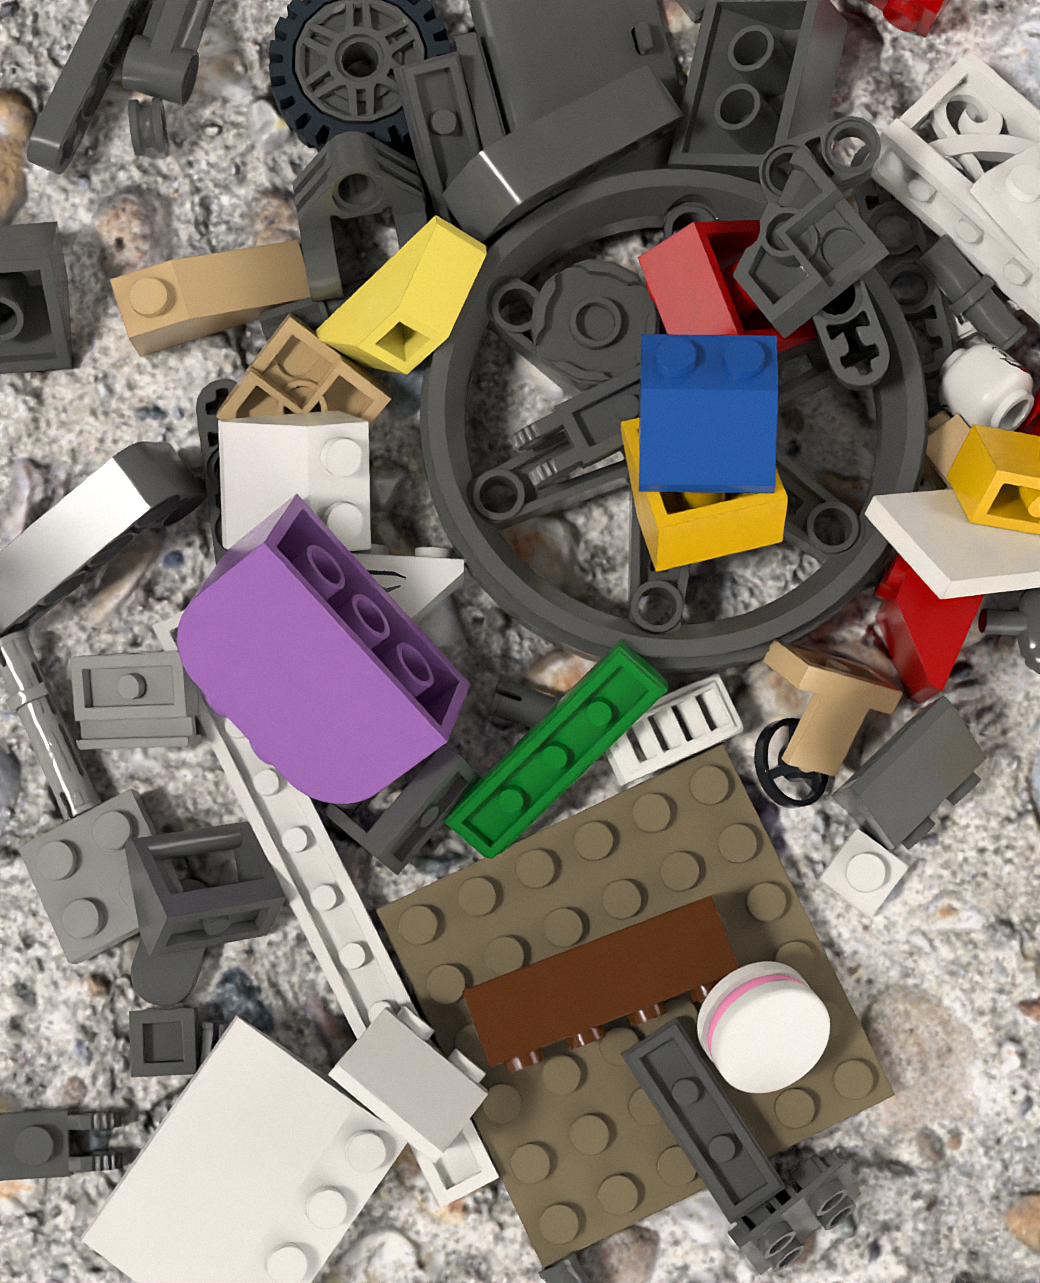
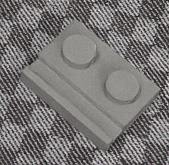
(134, 701)

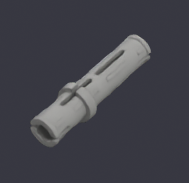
(50, 737)

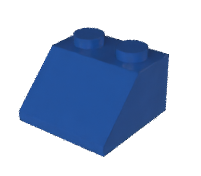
(708, 413)

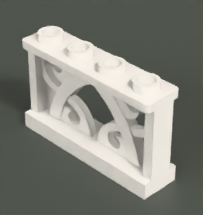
(930, 179)

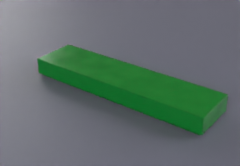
(557, 750)

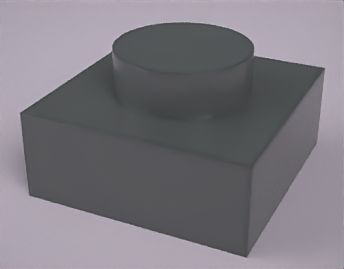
(164, 1042)

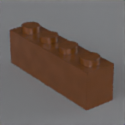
(600, 982)

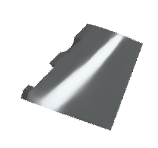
(806, 248)

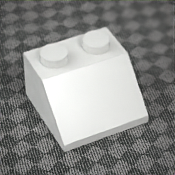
(291, 454)
(411, 1081)

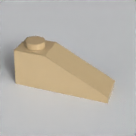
(207, 293)

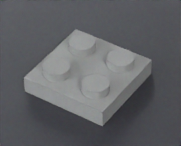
(86, 876)

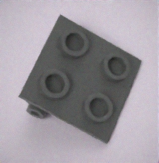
(823, 1201)

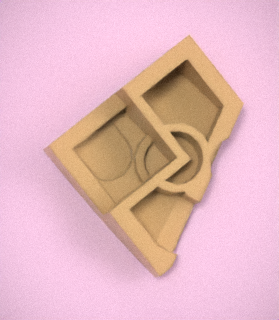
(303, 376)

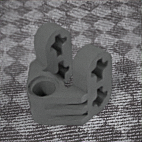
(350, 180)

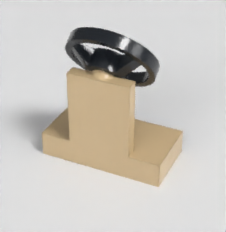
(829, 724)

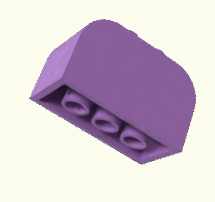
(317, 661)

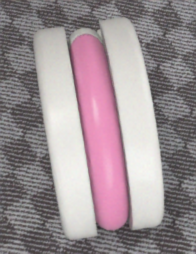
(763, 1027)

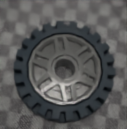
(329, 36)

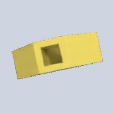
(408, 302)

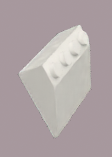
(246, 1173)

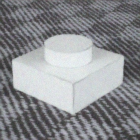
(862, 873)

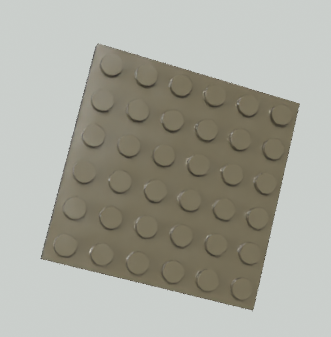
(577, 1129)

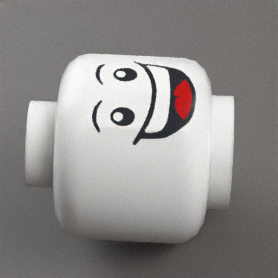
(986, 387)

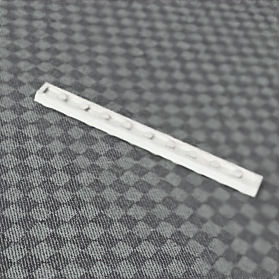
(329, 914)

